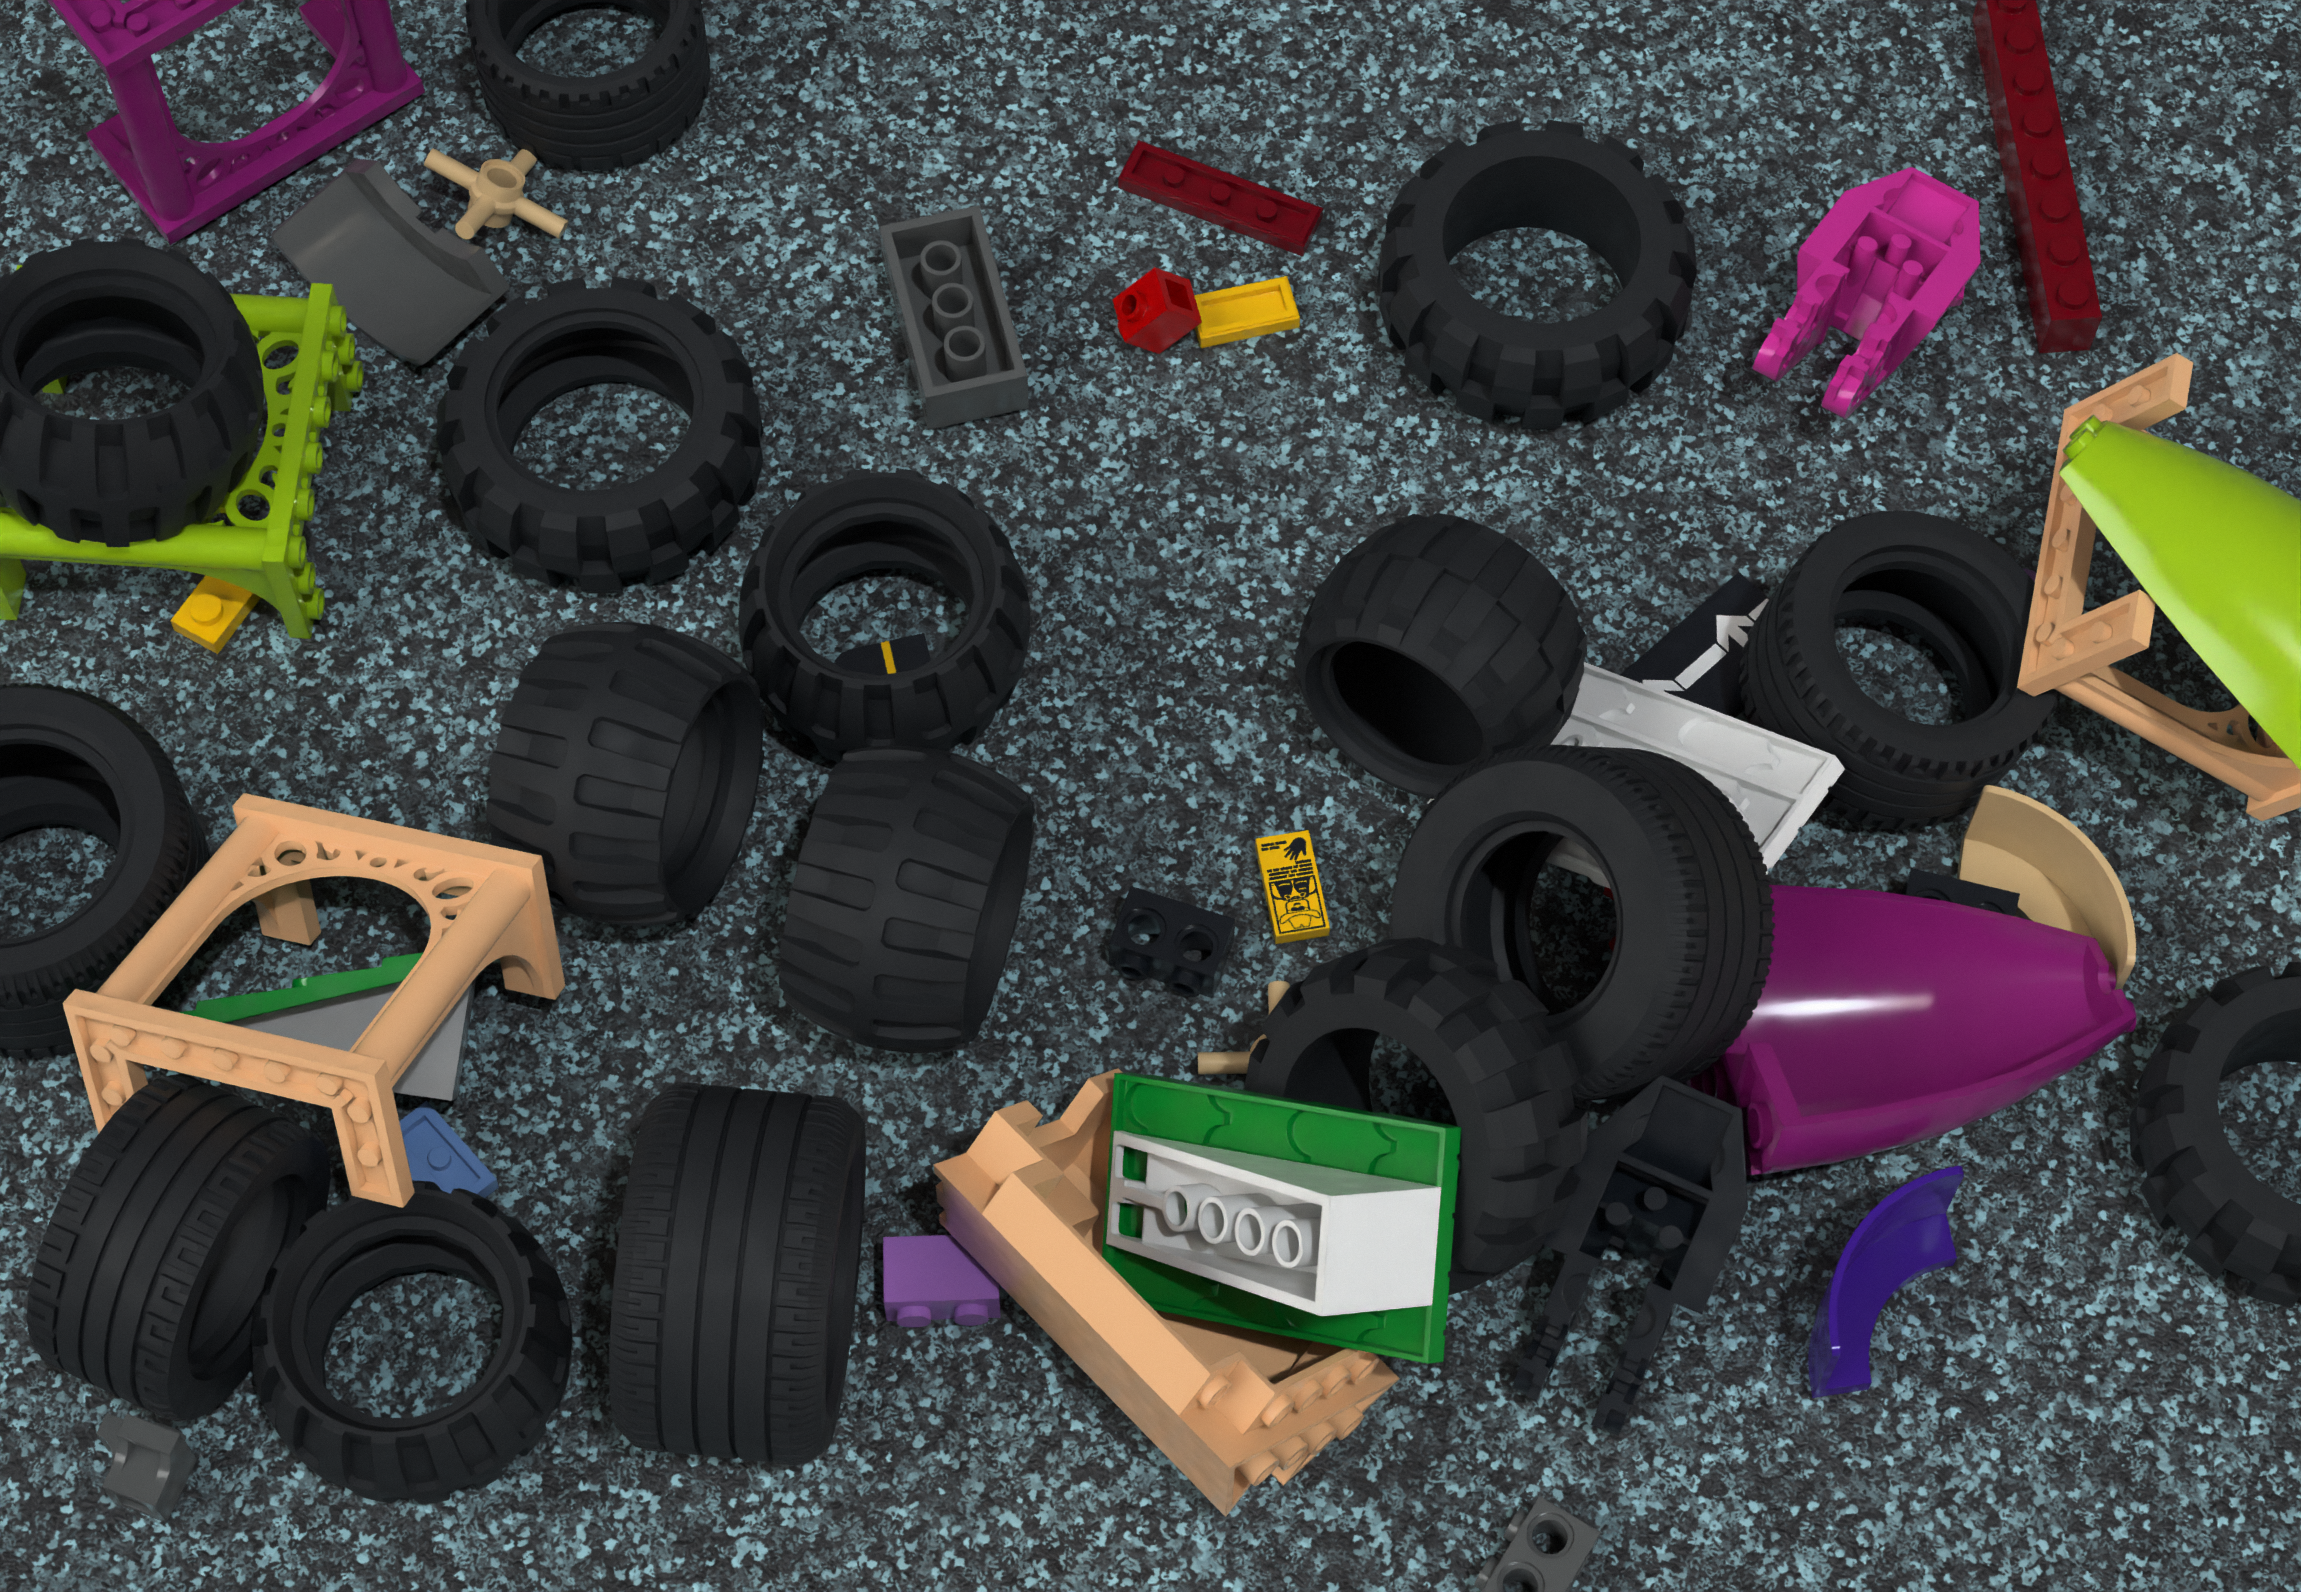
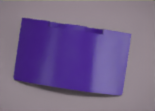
(1887, 1250)

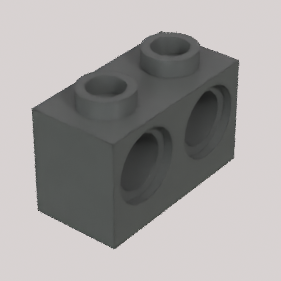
(1531, 1566)

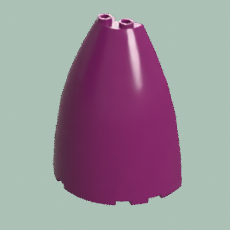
(1905, 1023)

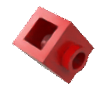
(1156, 310)

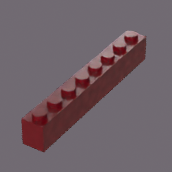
(2037, 175)

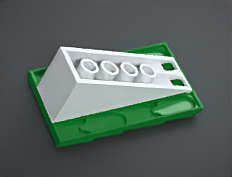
(1283, 1214)

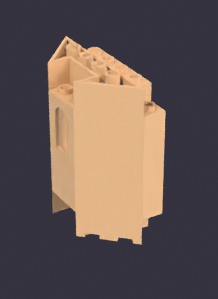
(1205, 1392)

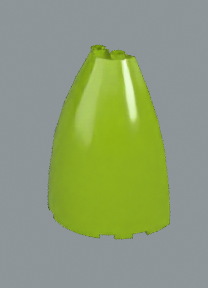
(2210, 552)

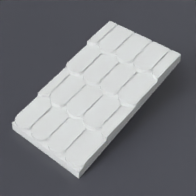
(1764, 774)

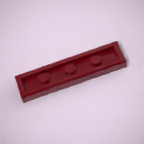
(1220, 198)

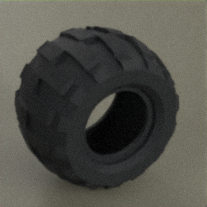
(1438, 651)

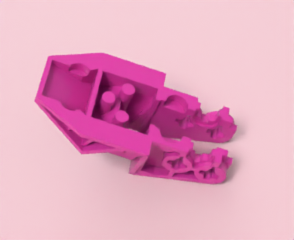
(1881, 272)

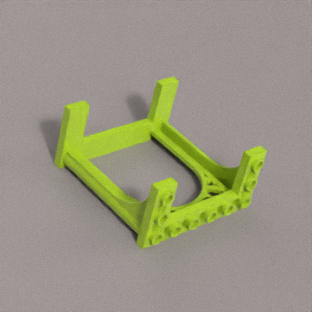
(255, 555)

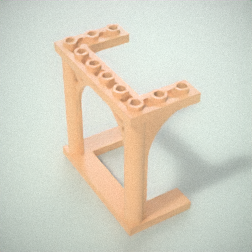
(2076, 649)
(269, 860)

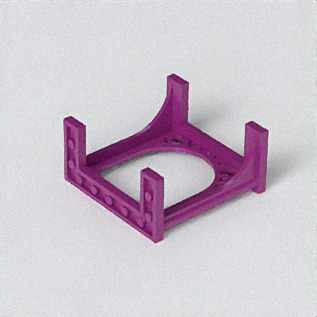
(151, 154)

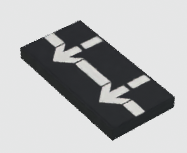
(1705, 650)

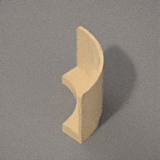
(2053, 867)

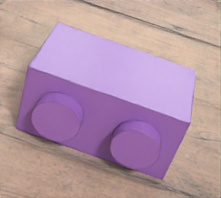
(936, 1281)

